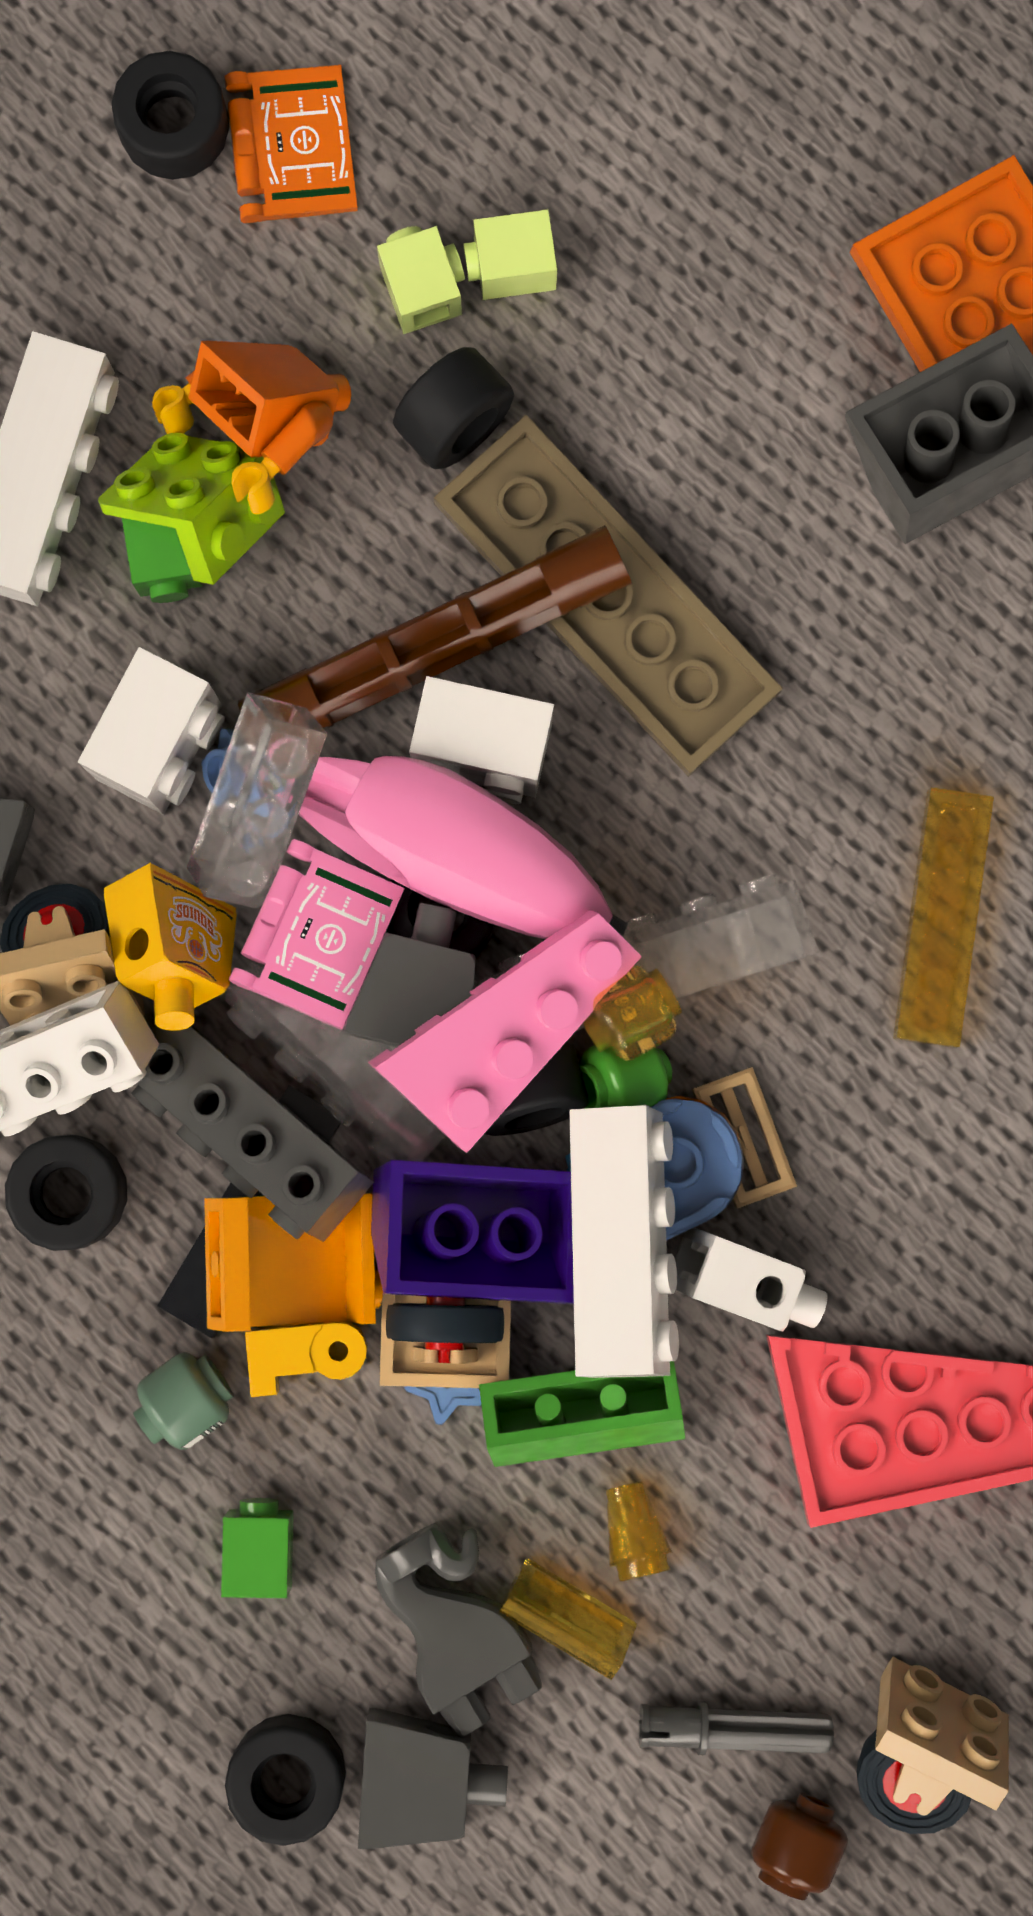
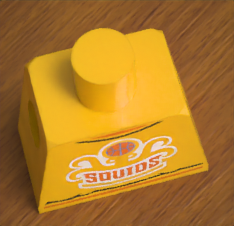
(169, 942)

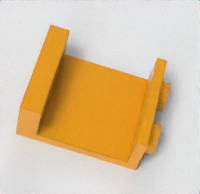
(271, 1279)

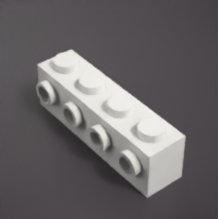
(43, 452)
(71, 1054)
(621, 1242)

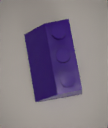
(473, 1231)

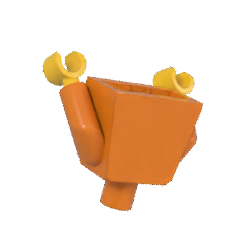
(262, 399)

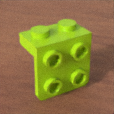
(189, 487)

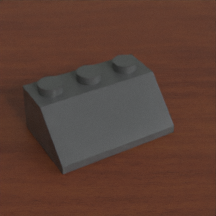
(949, 434)

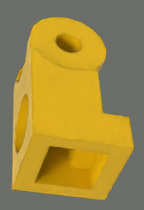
(284, 1350)

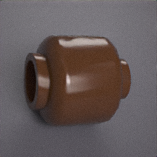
(799, 1846)

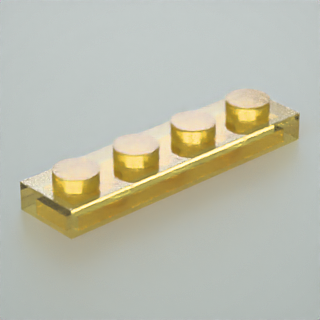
(943, 918)

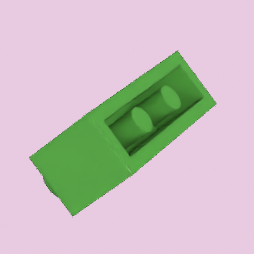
(578, 1415)

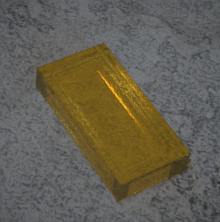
(568, 1618)

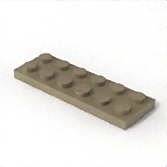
(645, 642)

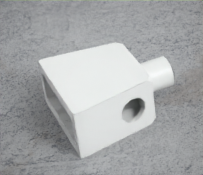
(728, 1279)

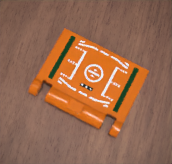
(291, 143)

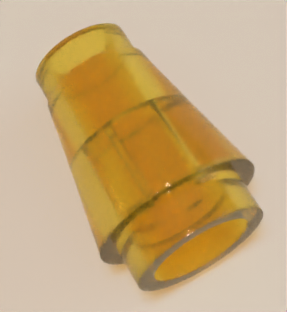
(634, 1533)

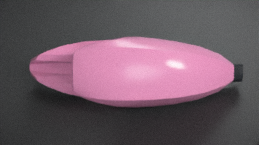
(451, 843)

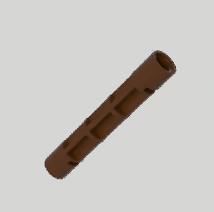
(456, 630)

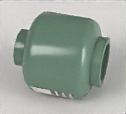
(183, 1401)

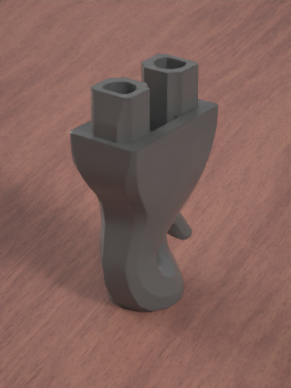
(456, 1632)

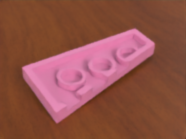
(492, 1045)

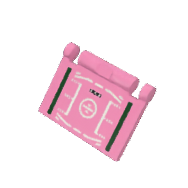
(318, 935)

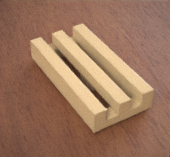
(725, 1088)

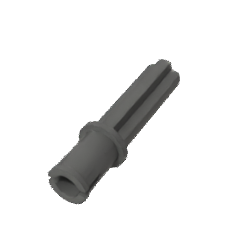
(734, 1729)

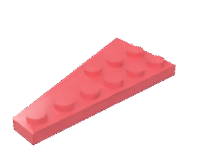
(899, 1425)

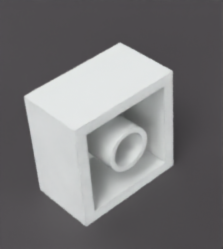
(153, 732)
(483, 736)

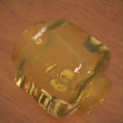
(633, 1014)

